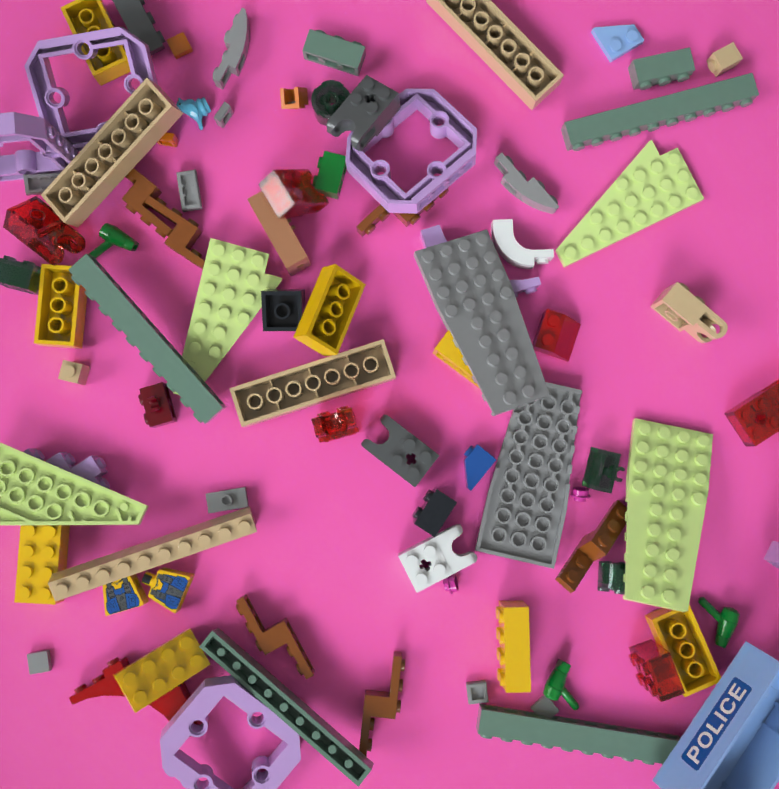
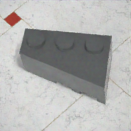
(140, 23)

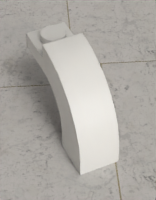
(512, 251)

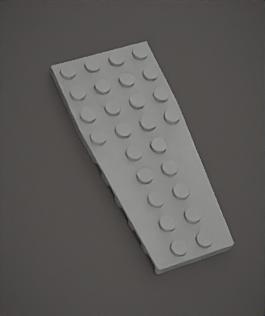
(484, 319)
(531, 480)

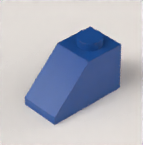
(476, 465)

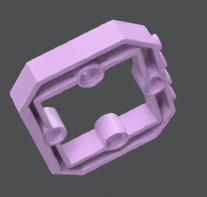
(43, 81)
(453, 126)
(54, 148)
(197, 707)

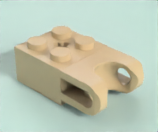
(688, 313)

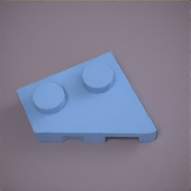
(617, 40)

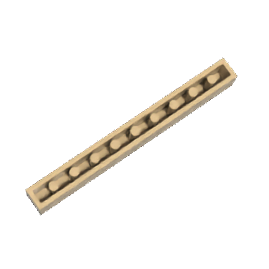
(151, 554)

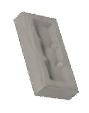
(37, 183)
(189, 190)
(227, 500)

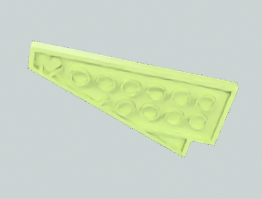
(641, 196)

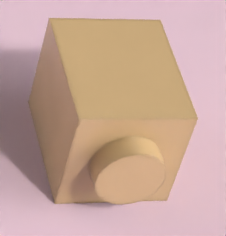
(724, 59)
(74, 372)

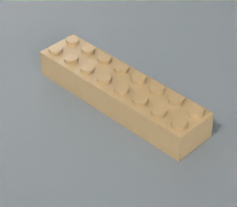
(501, 47)
(112, 153)
(312, 383)

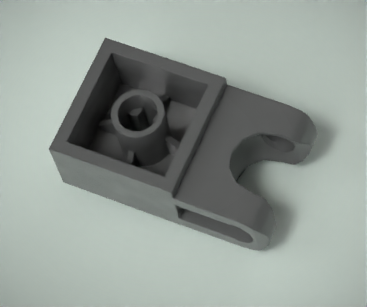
(365, 112)
(396, 448)

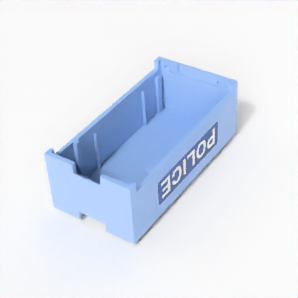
(734, 732)

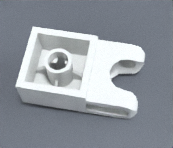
(441, 557)

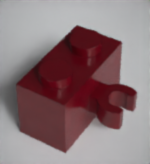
(157, 405)

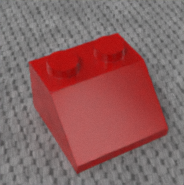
(556, 335)

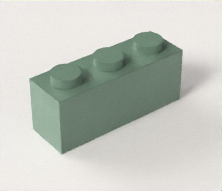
(334, 52)
(661, 69)

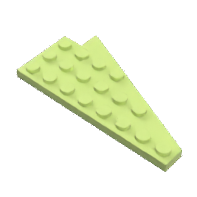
(225, 302)
(48, 495)

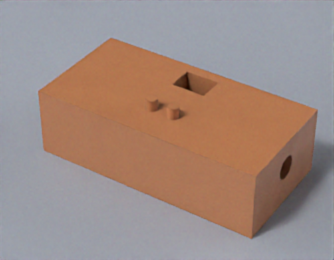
(280, 235)

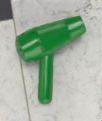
(114, 236)
(727, 621)
(556, 687)

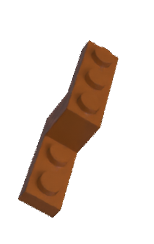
(136, 198)
(367, 226)
(184, 233)
(593, 547)
(275, 636)
(381, 703)

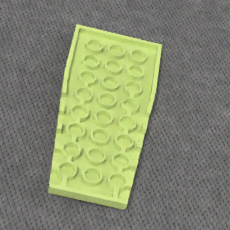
(664, 512)

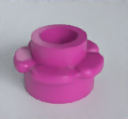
(580, 494)
(451, 584)

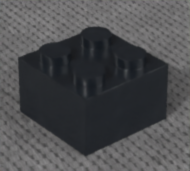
(282, 309)
(433, 512)

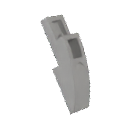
(237, 46)
(530, 192)

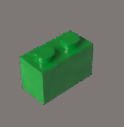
(331, 174)

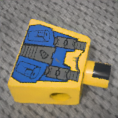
(168, 587)
(123, 595)

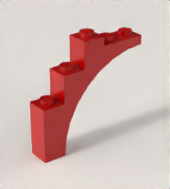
(107, 686)

